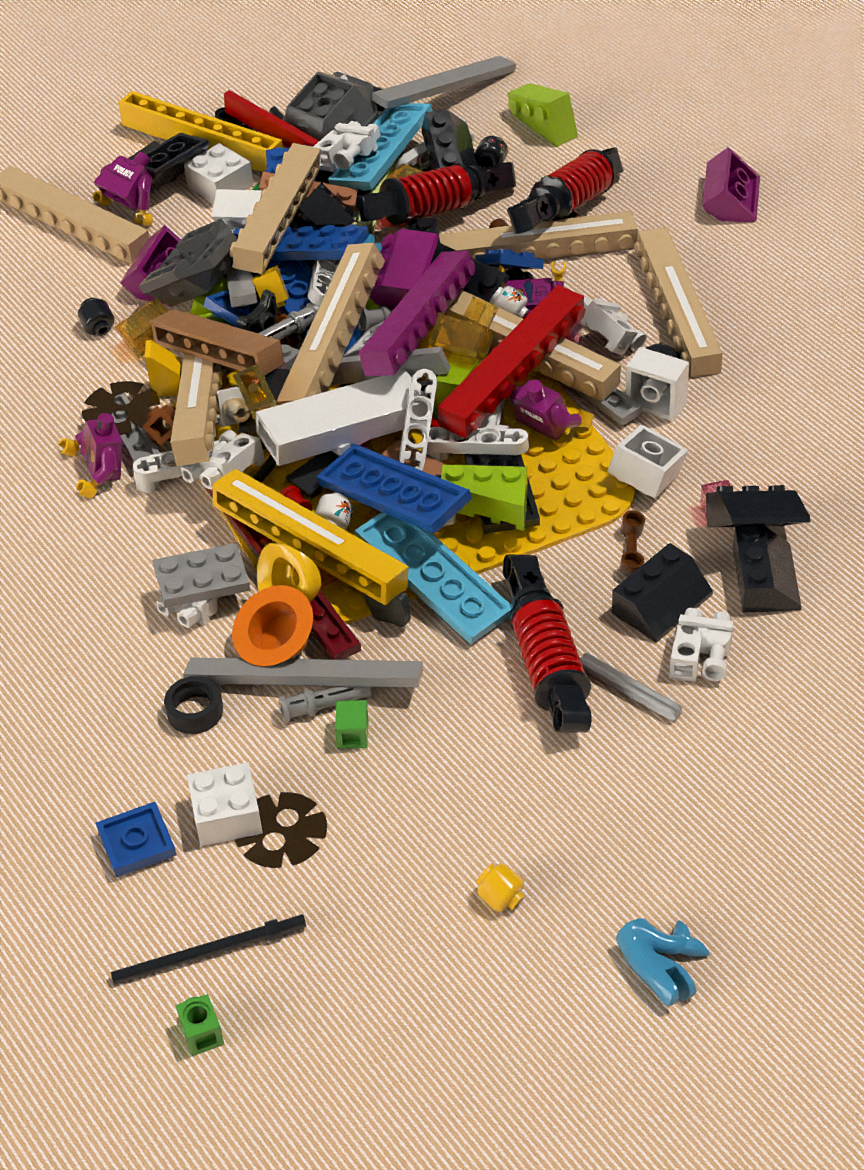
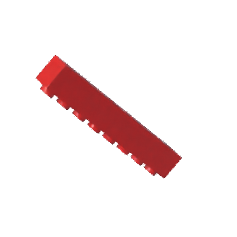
(510, 361)

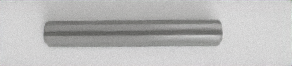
(631, 687)

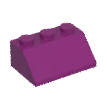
(731, 188)
(406, 259)
(148, 260)

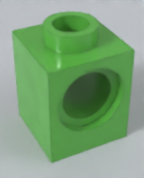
(351, 724)
(204, 1035)

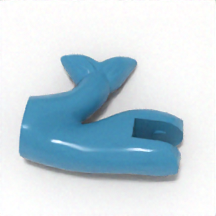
(640, 946)

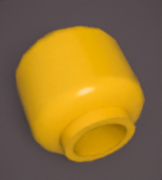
(500, 887)

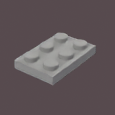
(201, 575)

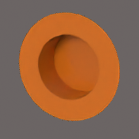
(272, 626)

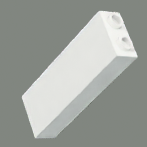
(336, 418)

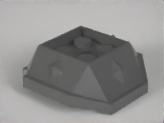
(330, 101)
(193, 266)

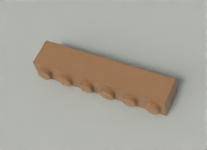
(216, 341)

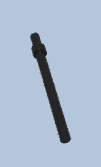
(272, 930)

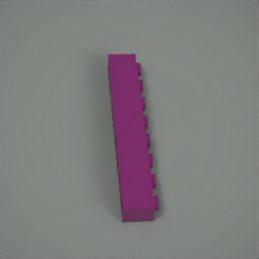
(416, 313)

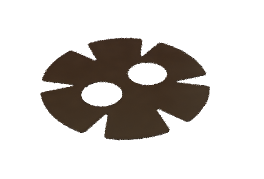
(136, 408)
(296, 845)

